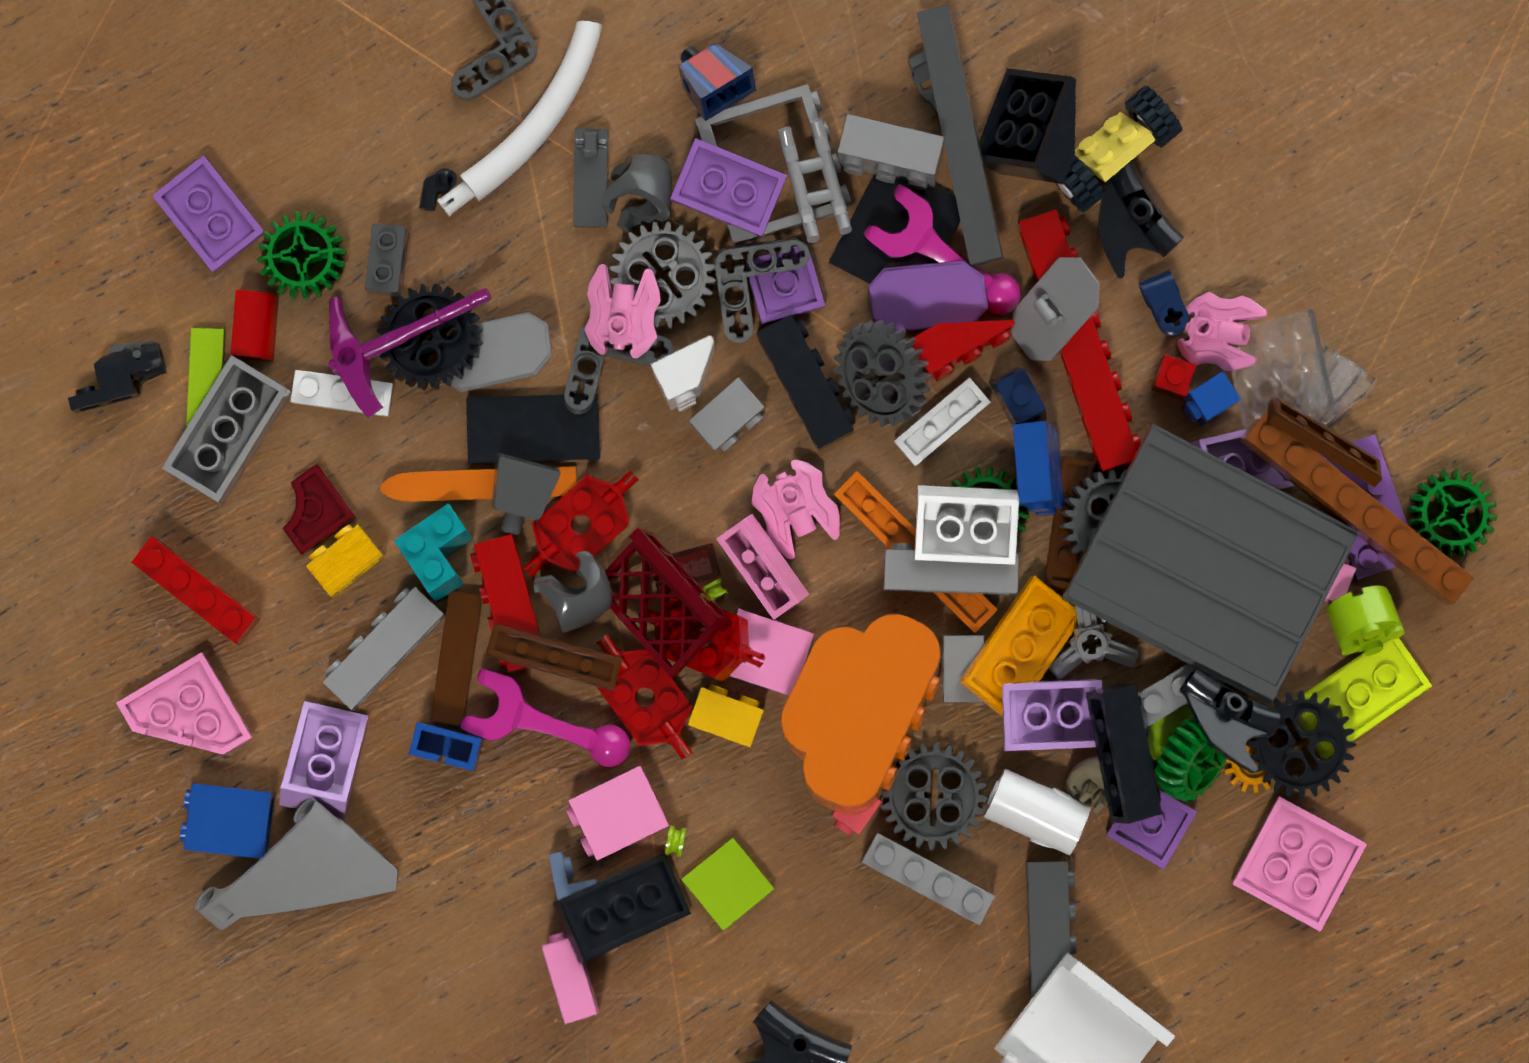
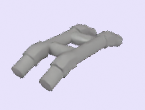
(822, 162)

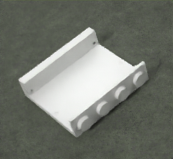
(1080, 1021)

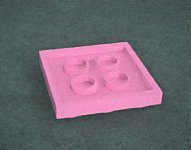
(1299, 863)

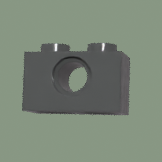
(386, 260)

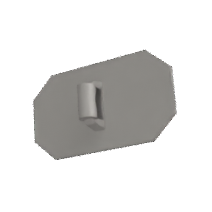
(1055, 308)
(510, 351)

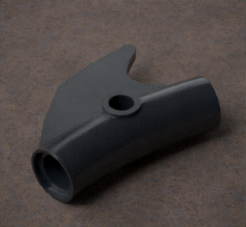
(1124, 230)
(1228, 717)
(780, 1031)

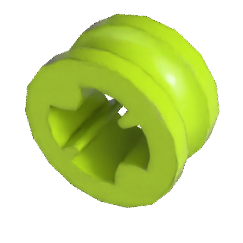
(715, 590)
(675, 841)

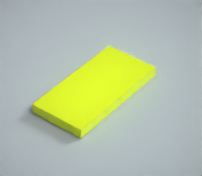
(1367, 691)

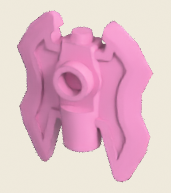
(622, 315)
(1216, 330)
(793, 503)

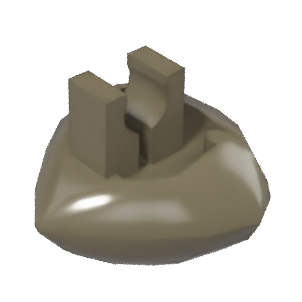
(1086, 783)

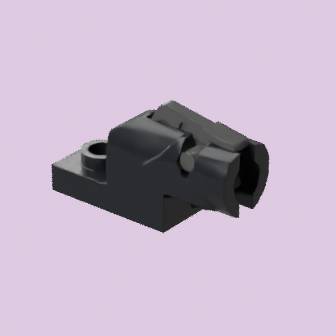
(118, 375)

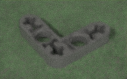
(508, 41)
(738, 277)
(590, 391)

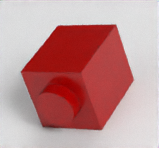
(1173, 377)

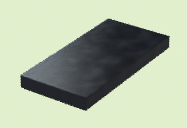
(531, 429)
(621, 908)

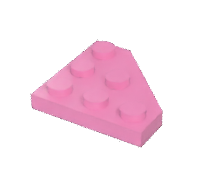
(187, 709)

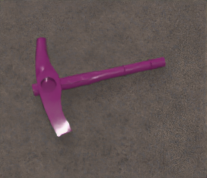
(352, 358)

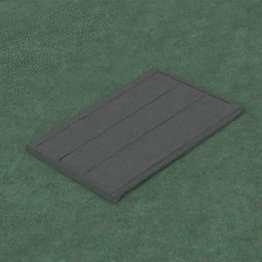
(1210, 564)

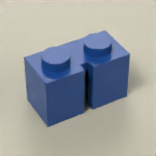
(1210, 399)
(458, 748)

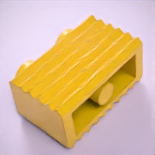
(344, 560)

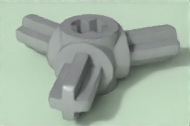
(1105, 648)

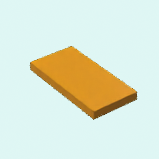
(1021, 643)

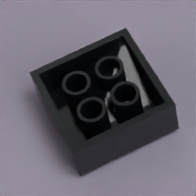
(1031, 126)

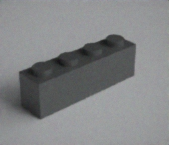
(1048, 918)

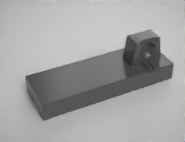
(590, 177)

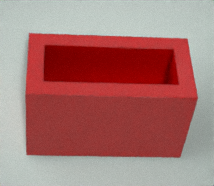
(254, 325)

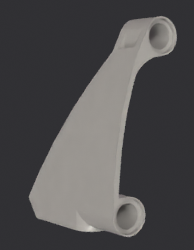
(308, 868)

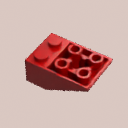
(957, 342)

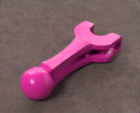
(920, 237)
(606, 745)

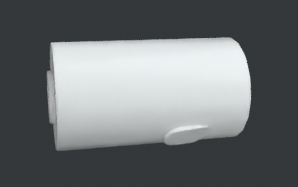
(1037, 811)

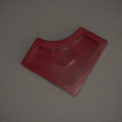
(318, 510)

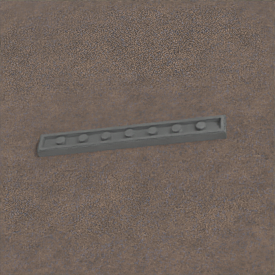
(960, 135)

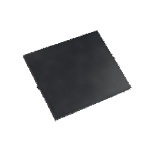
(880, 208)

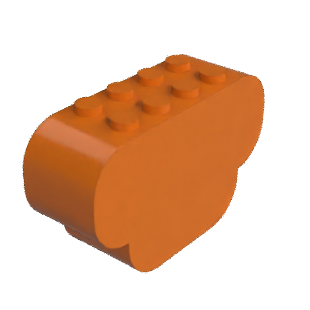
(859, 707)

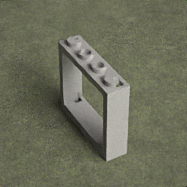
(811, 105)

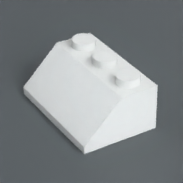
(684, 373)
(966, 524)

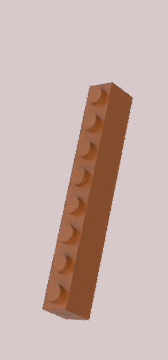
(1357, 510)

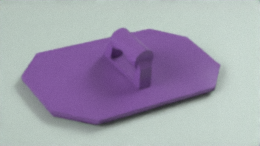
(928, 295)

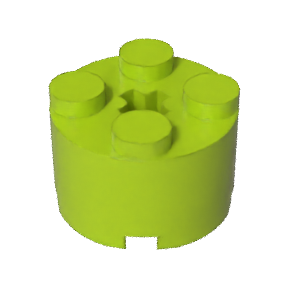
(1365, 621)

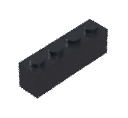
(805, 383)
(1124, 753)

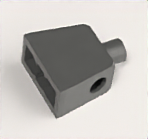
(521, 490)

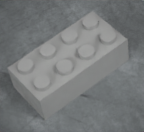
(227, 430)

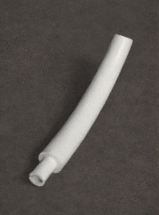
(535, 128)

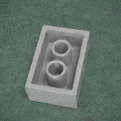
(890, 152)

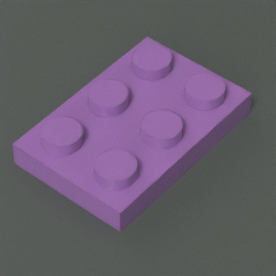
(728, 187)
(208, 214)

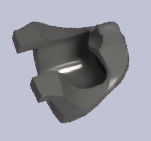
(644, 176)
(578, 605)

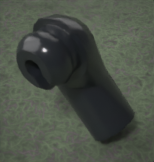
(435, 185)

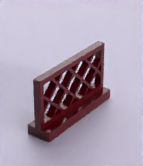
(684, 587)

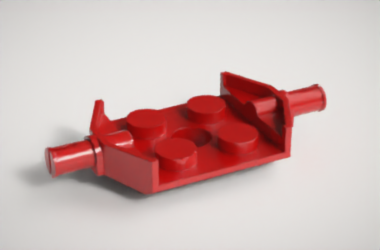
(591, 498)
(724, 652)
(665, 717)

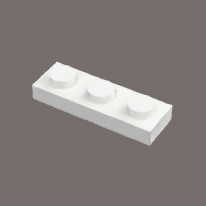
(331, 393)
(942, 422)

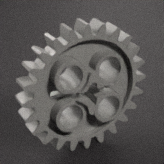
(686, 257)

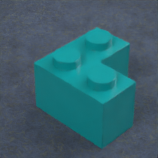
(429, 545)

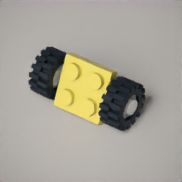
(1117, 145)

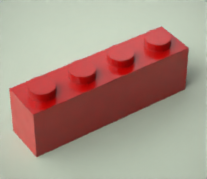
(505, 588)
(195, 590)

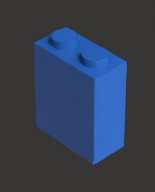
(1038, 467)
(227, 820)

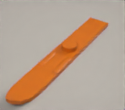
(457, 485)

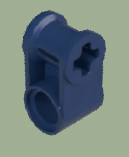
(1163, 297)

